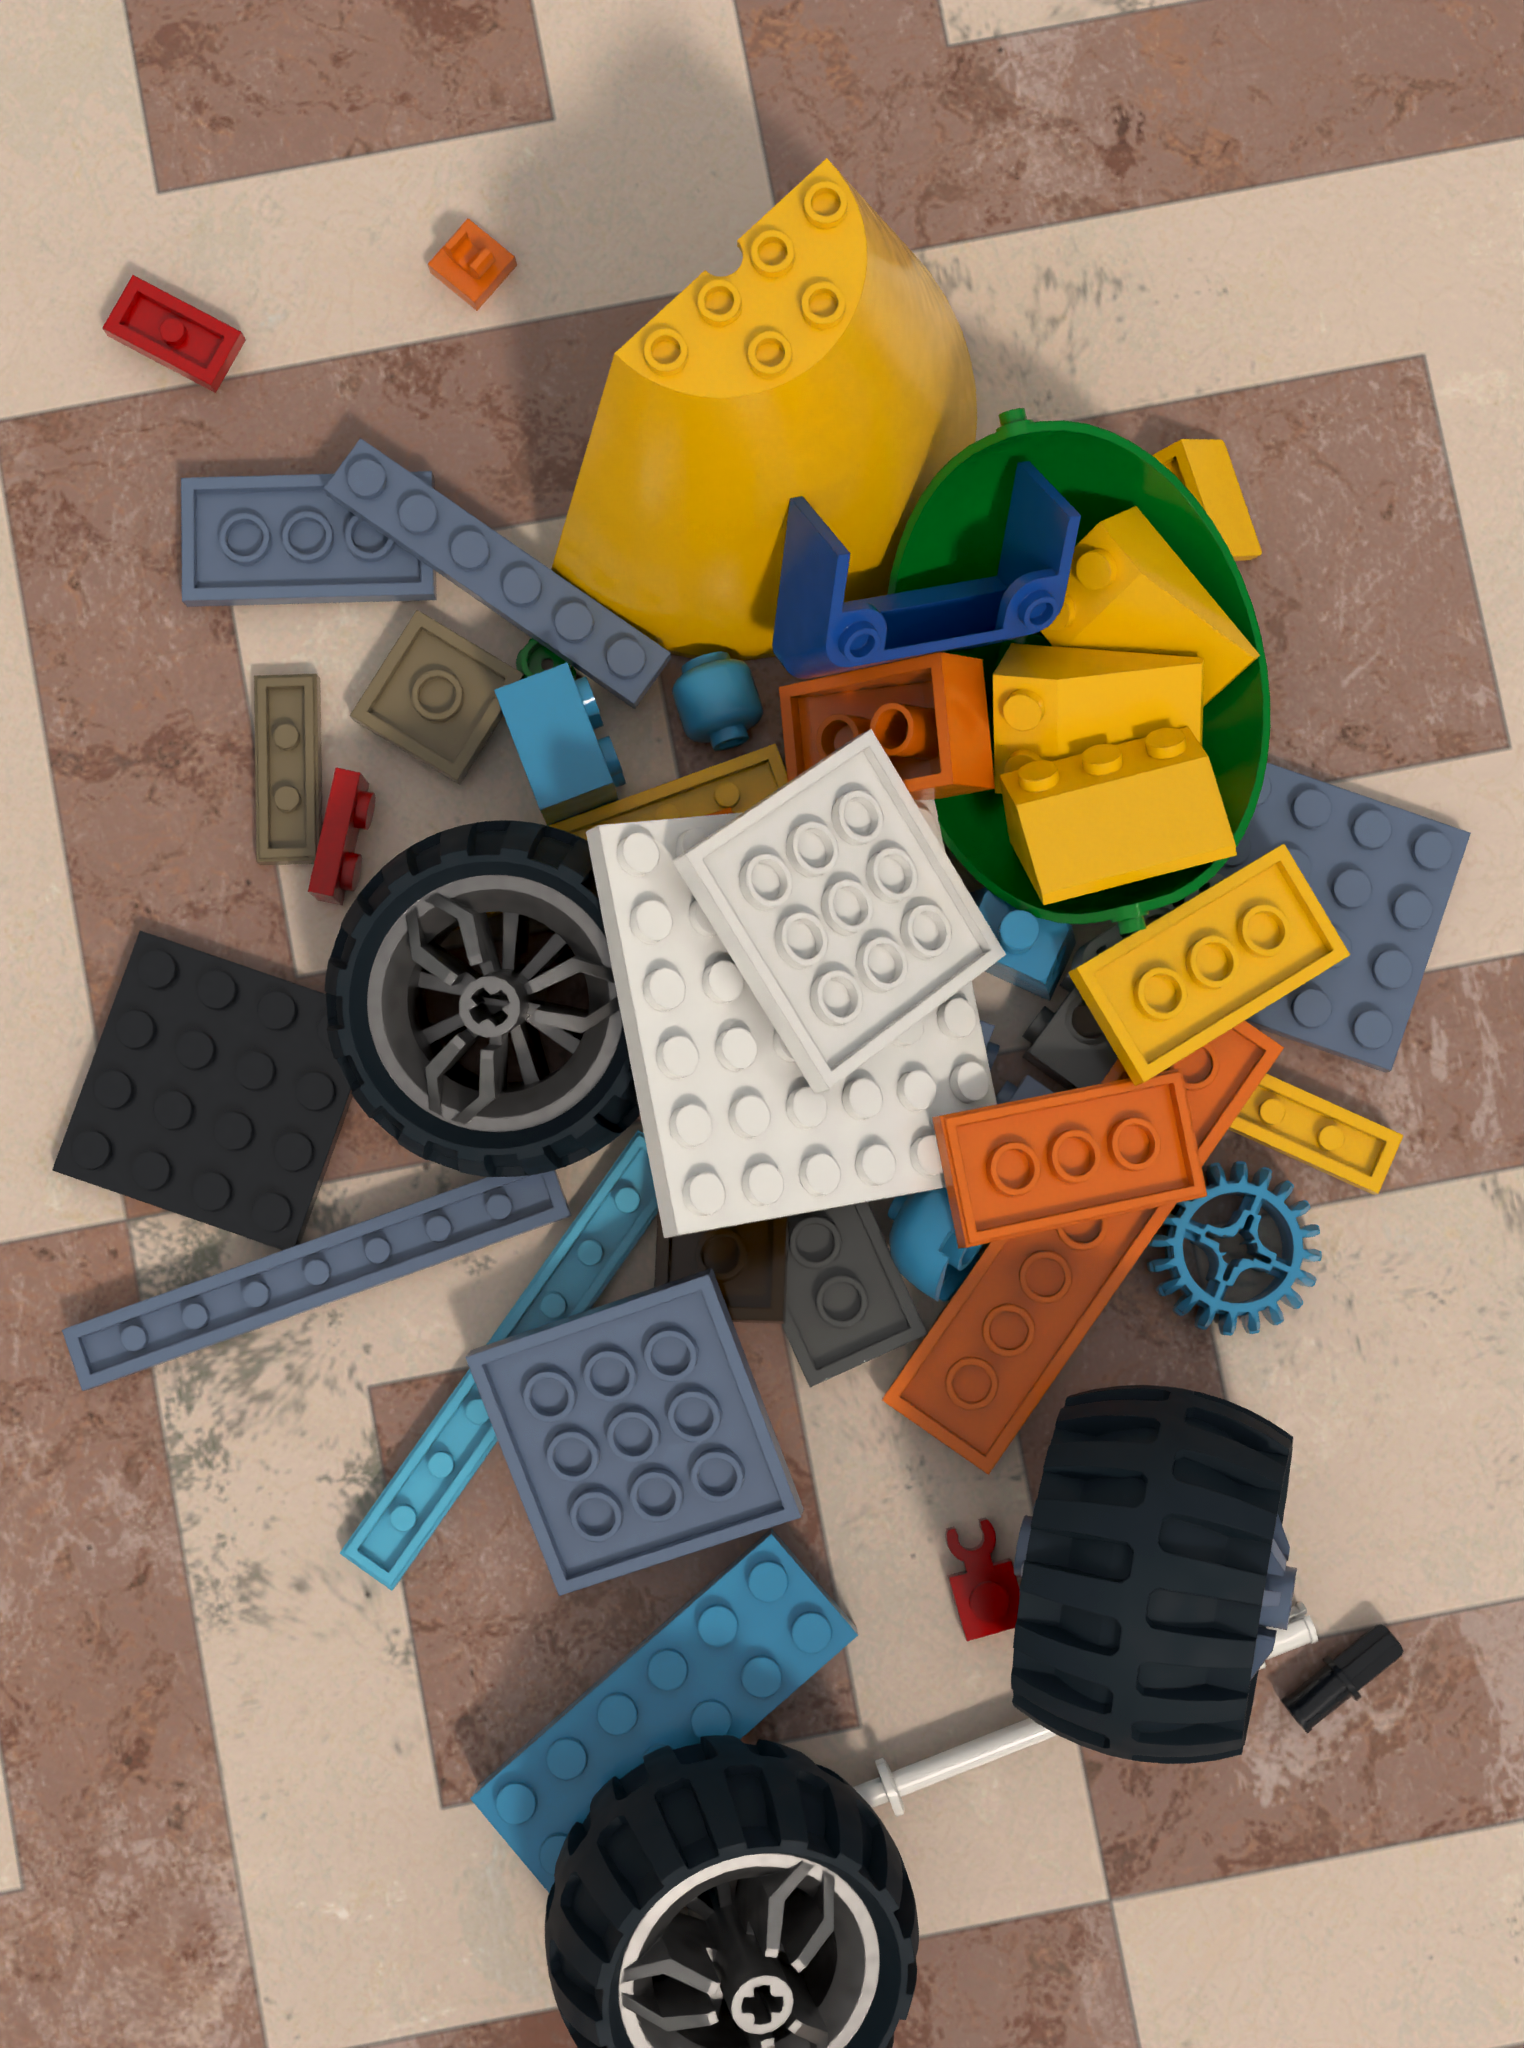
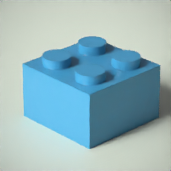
(556, 741)

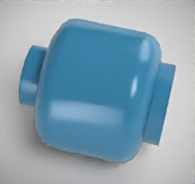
(717, 700)

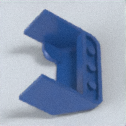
(827, 636)

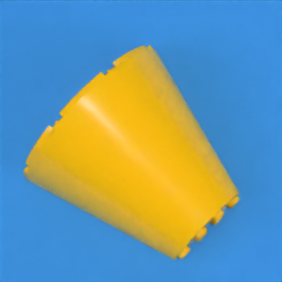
(796, 376)

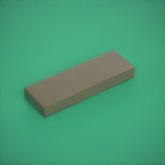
(287, 768)

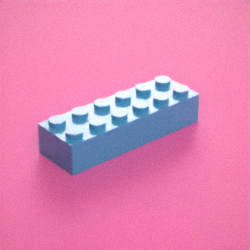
(697, 1675)

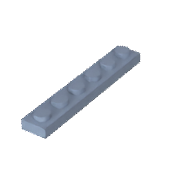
(497, 573)

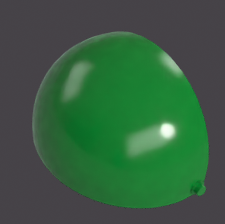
(960, 537)

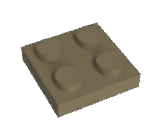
(436, 697)

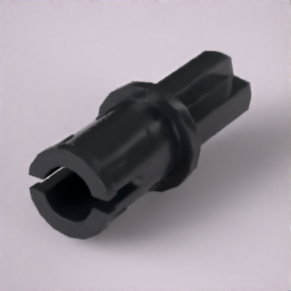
(1343, 1677)

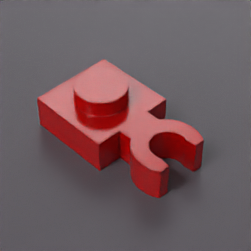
(985, 1591)

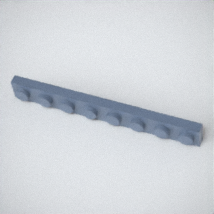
(312, 1275)

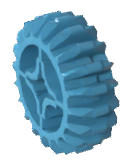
(1219, 1276)

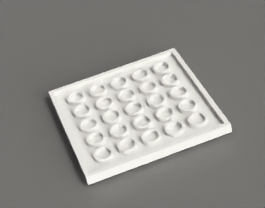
(716, 1089)

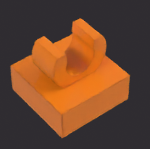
(472, 264)

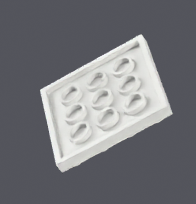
(840, 910)

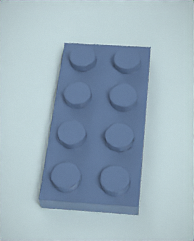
(288, 545)

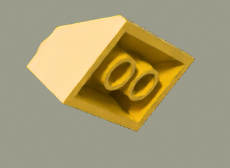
(1116, 814)

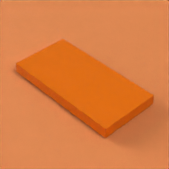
(1069, 1158)

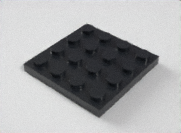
(211, 1095)

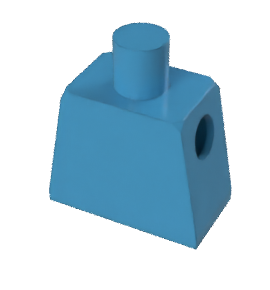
(1033, 946)

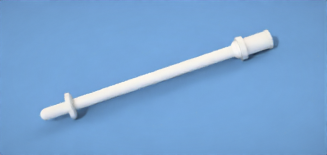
(1017, 1736)

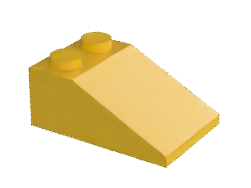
(1141, 598)
(1069, 699)

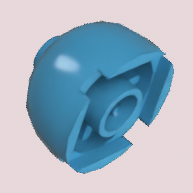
(926, 1244)

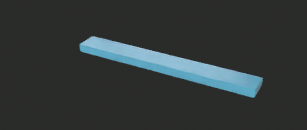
(462, 1431)

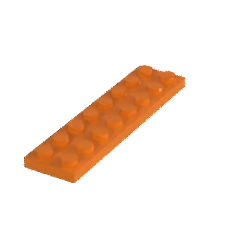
(1043, 1291)

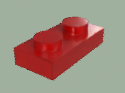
(174, 333)
(347, 811)

